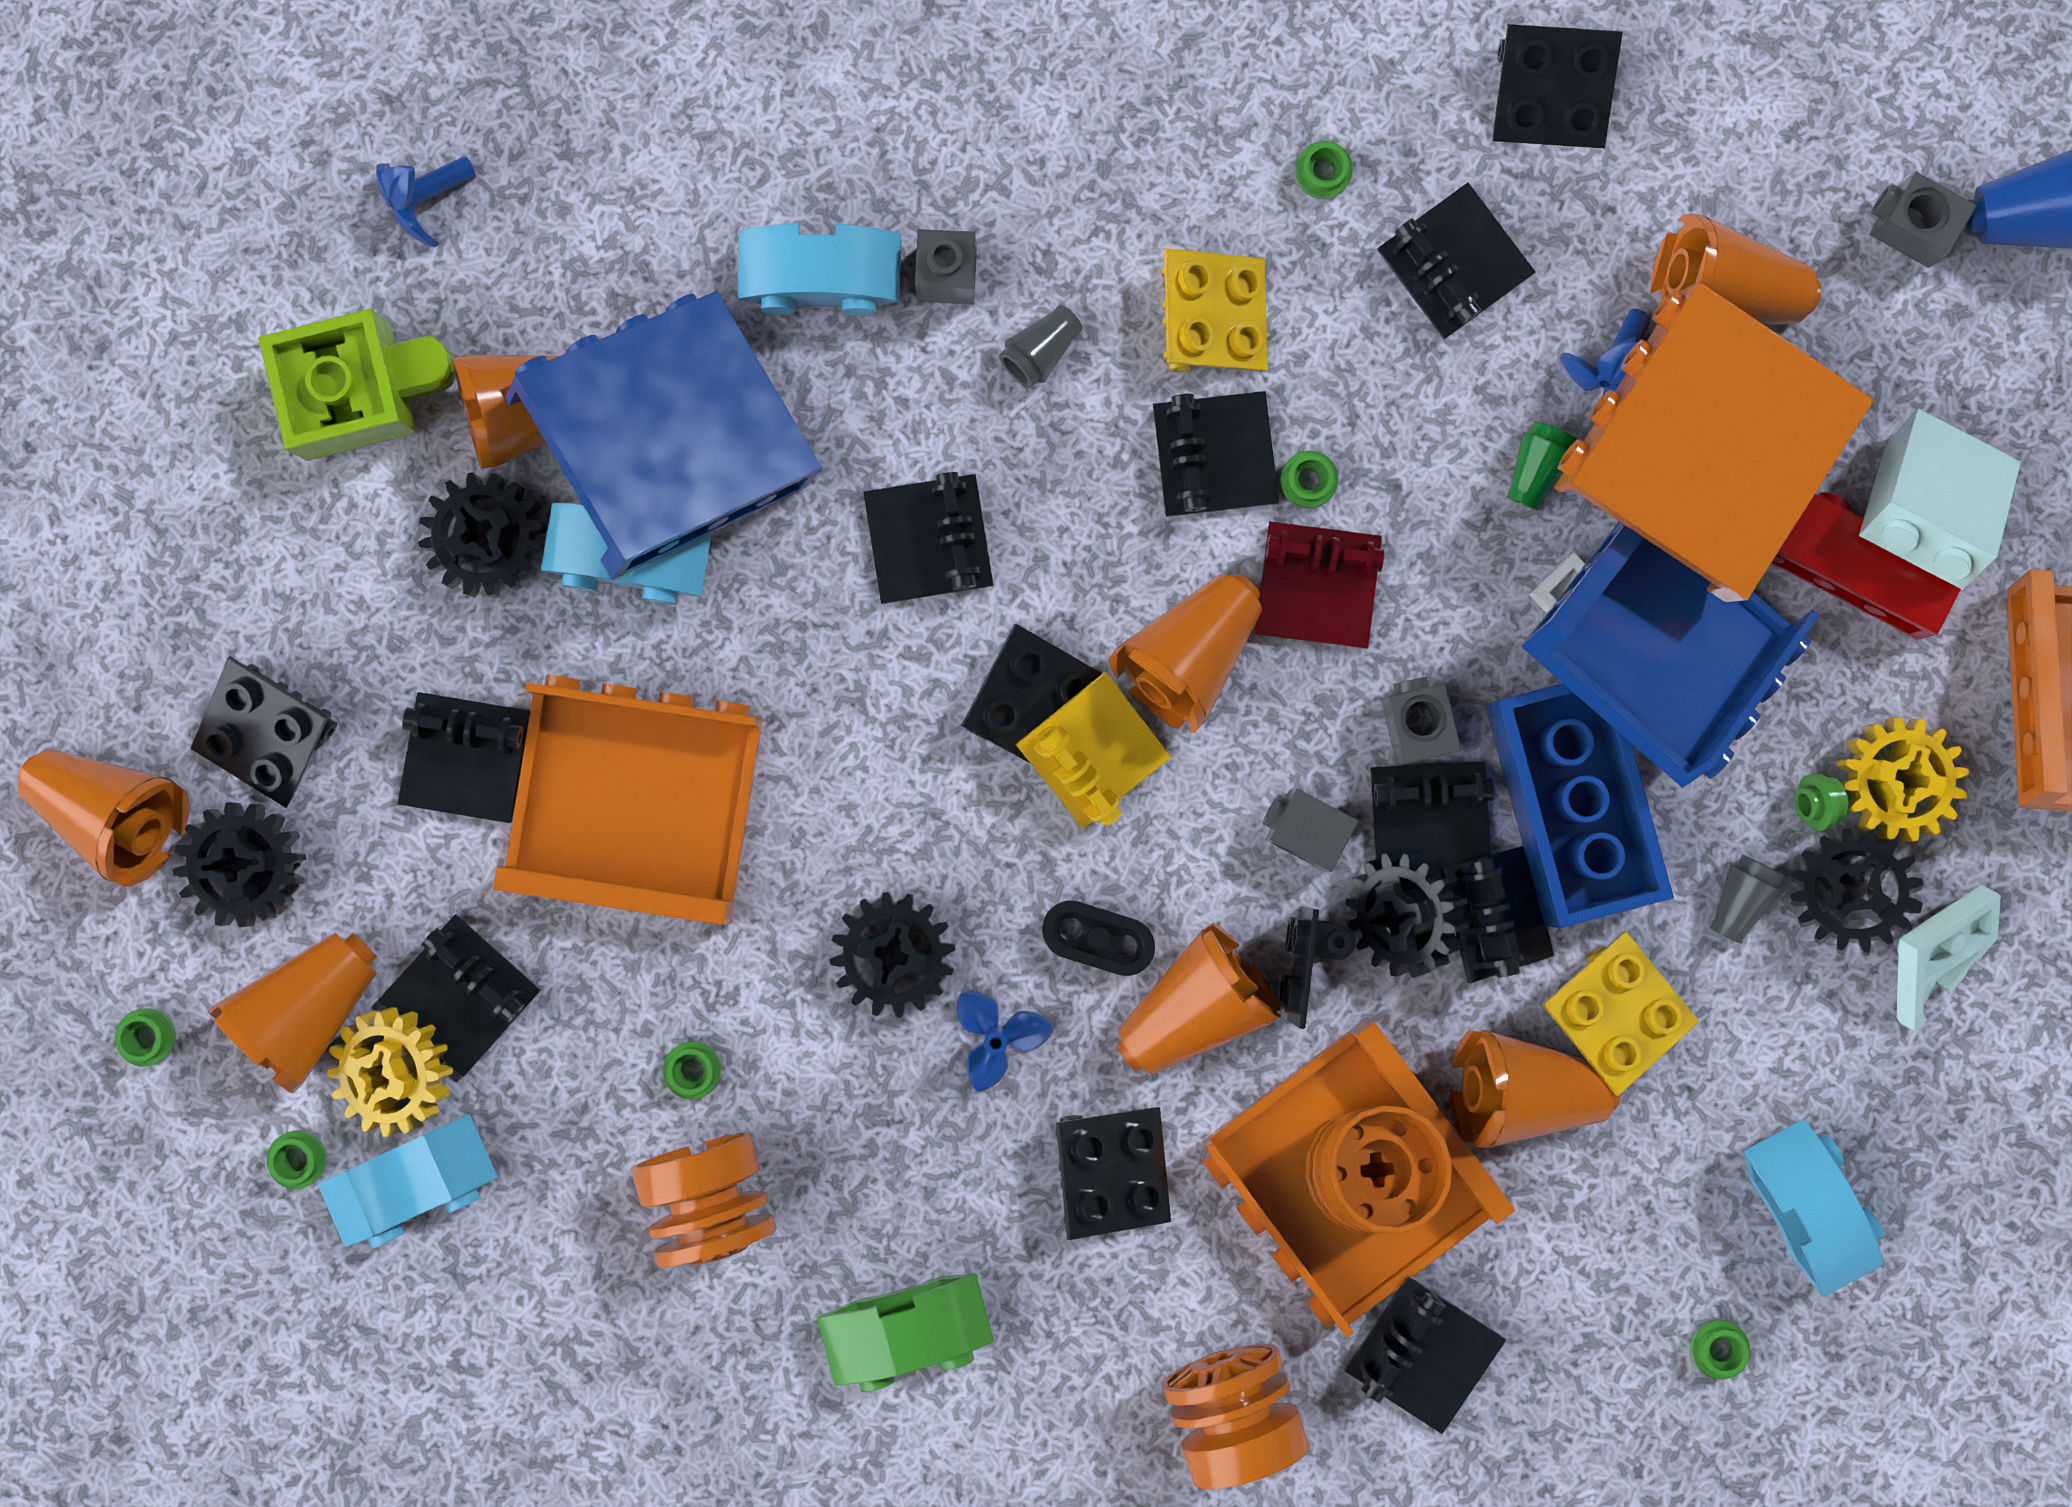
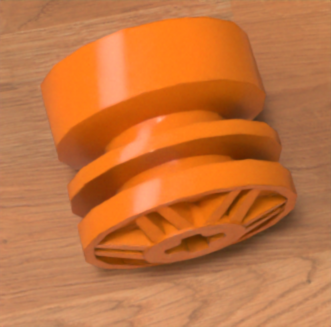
(1410, 1165)
(704, 1201)
(1236, 1417)

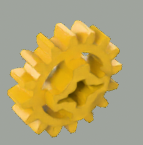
(1893, 800)
(389, 1071)

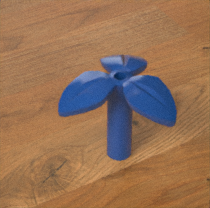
(405, 192)
(1608, 369)
(988, 1060)

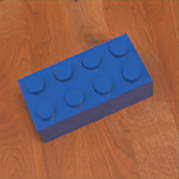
(1577, 807)

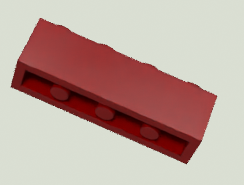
(1834, 558)

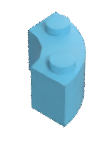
(844, 270)
(575, 552)
(408, 1181)
(1815, 1206)

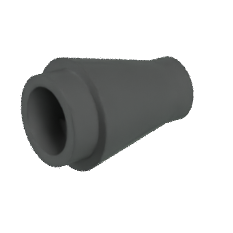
(1039, 347)
(1745, 897)

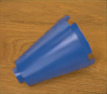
(2027, 206)

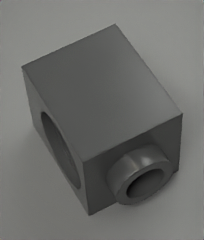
(1942, 212)
(946, 266)
(1442, 736)
(1309, 828)

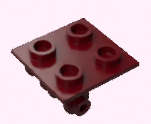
(1319, 584)

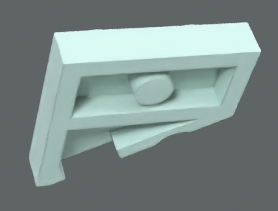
(1944, 950)

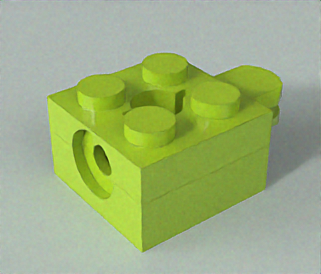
(349, 382)

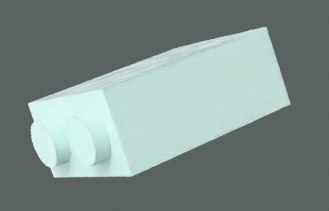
(1940, 499)

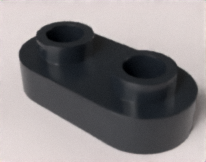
(1098, 938)

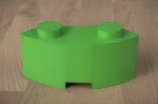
(906, 1331)

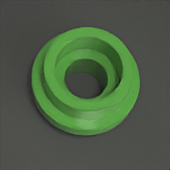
(1324, 152)
(1321, 466)
(1821, 801)
(127, 1037)
(674, 1074)
(279, 1164)
(1732, 1362)

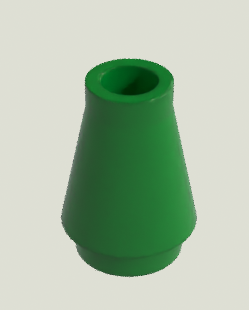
(1538, 464)

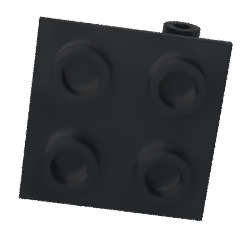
(1556, 85)
(1455, 260)
(1215, 453)
(928, 538)
(1025, 689)
(261, 731)
(463, 757)
(1432, 810)
(1501, 914)
(1309, 939)
(462, 991)
(1112, 1172)
(1424, 1355)

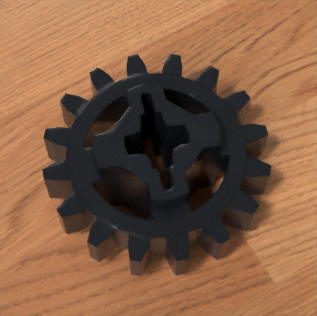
(503, 522)
(235, 842)
(1407, 884)
(1877, 908)
(867, 947)

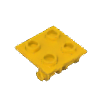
(1214, 311)
(1094, 752)
(1620, 1012)

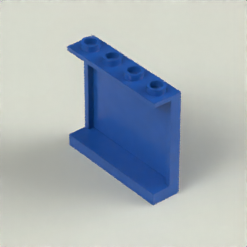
(666, 429)
(1665, 654)

